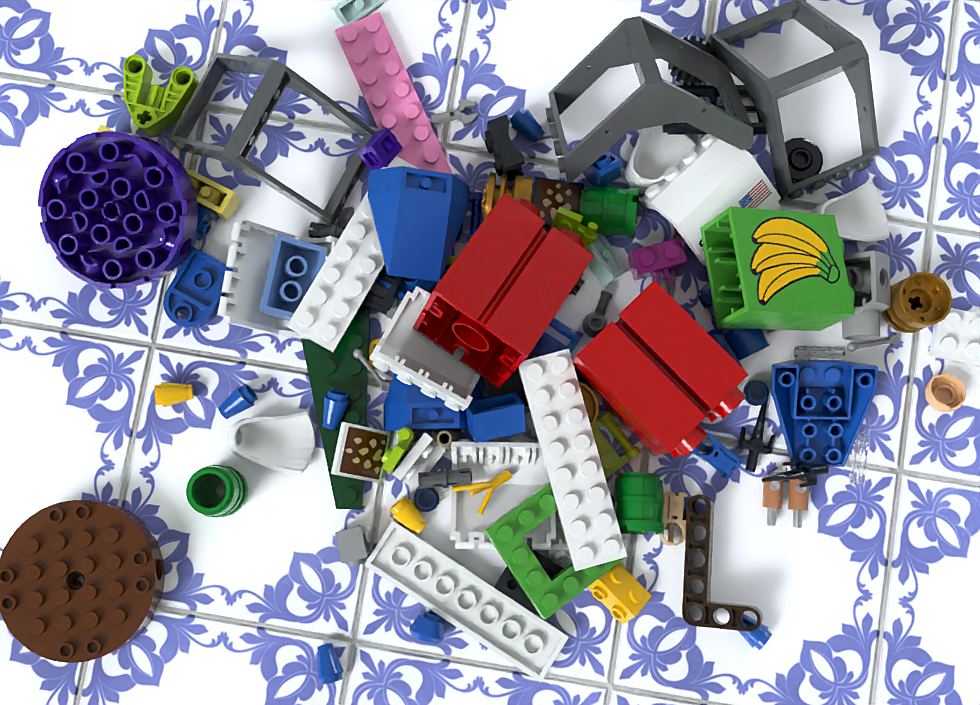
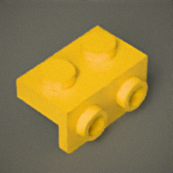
(620, 593)

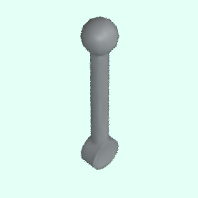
(892, 340)
(384, 385)

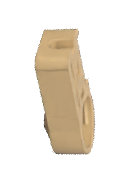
(673, 514)

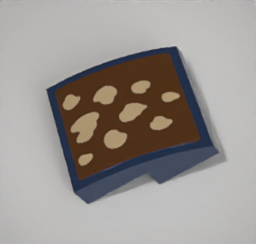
(552, 193)

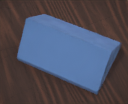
(290, 275)

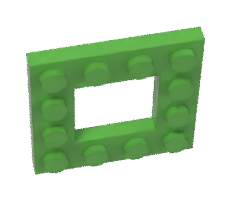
(507, 537)

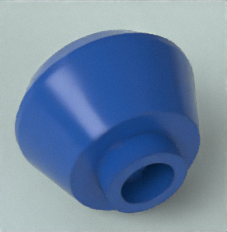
(428, 628)

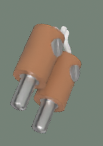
(773, 498)

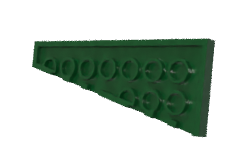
(346, 374)

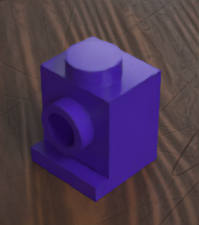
(380, 149)

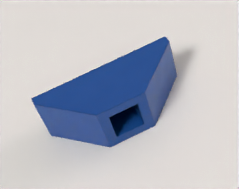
(603, 170)

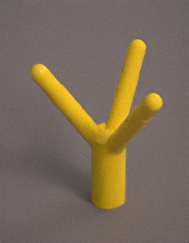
(482, 486)

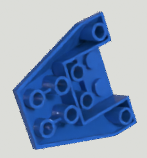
(416, 218)
(822, 407)
(412, 409)

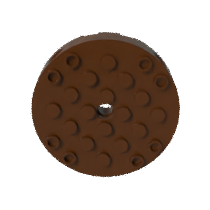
(41, 587)

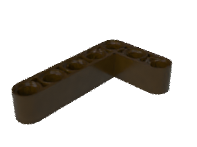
(704, 573)

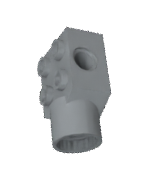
(870, 280)

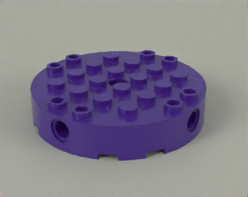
(153, 204)

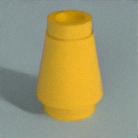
(172, 393)
(408, 515)

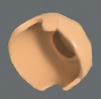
(945, 393)

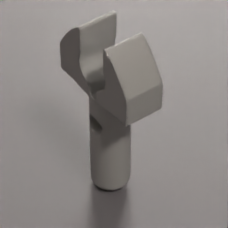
(457, 114)

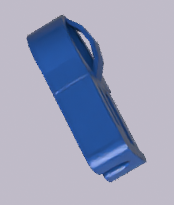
(718, 457)

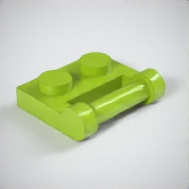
(609, 458)

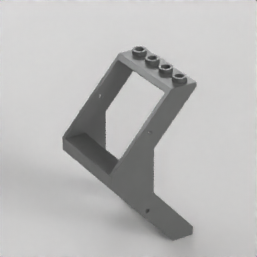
(848, 57)
(654, 102)
(235, 153)

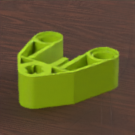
(154, 106)

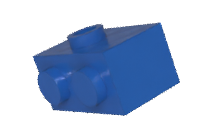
(496, 417)

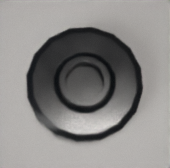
(803, 158)

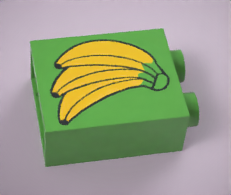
(776, 270)

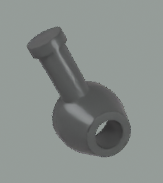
(599, 313)

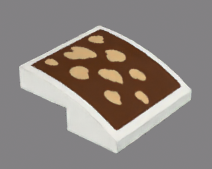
(360, 452)

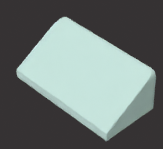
(353, 10)
(606, 263)

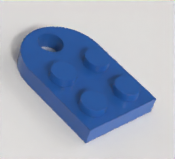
(196, 287)

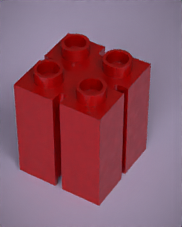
(503, 289)
(660, 373)

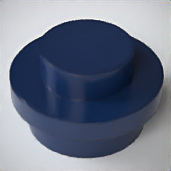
(756, 392)
(426, 499)

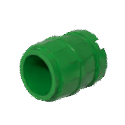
(611, 209)
(202, 487)
(639, 503)

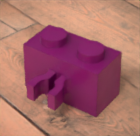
(657, 259)

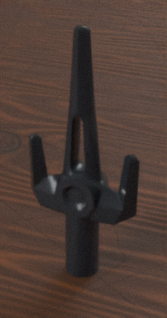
(755, 445)
(801, 472)

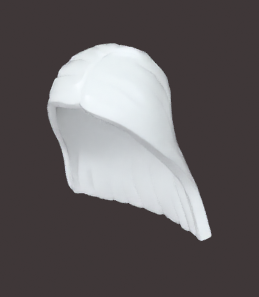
(654, 155)
(858, 214)
(274, 442)

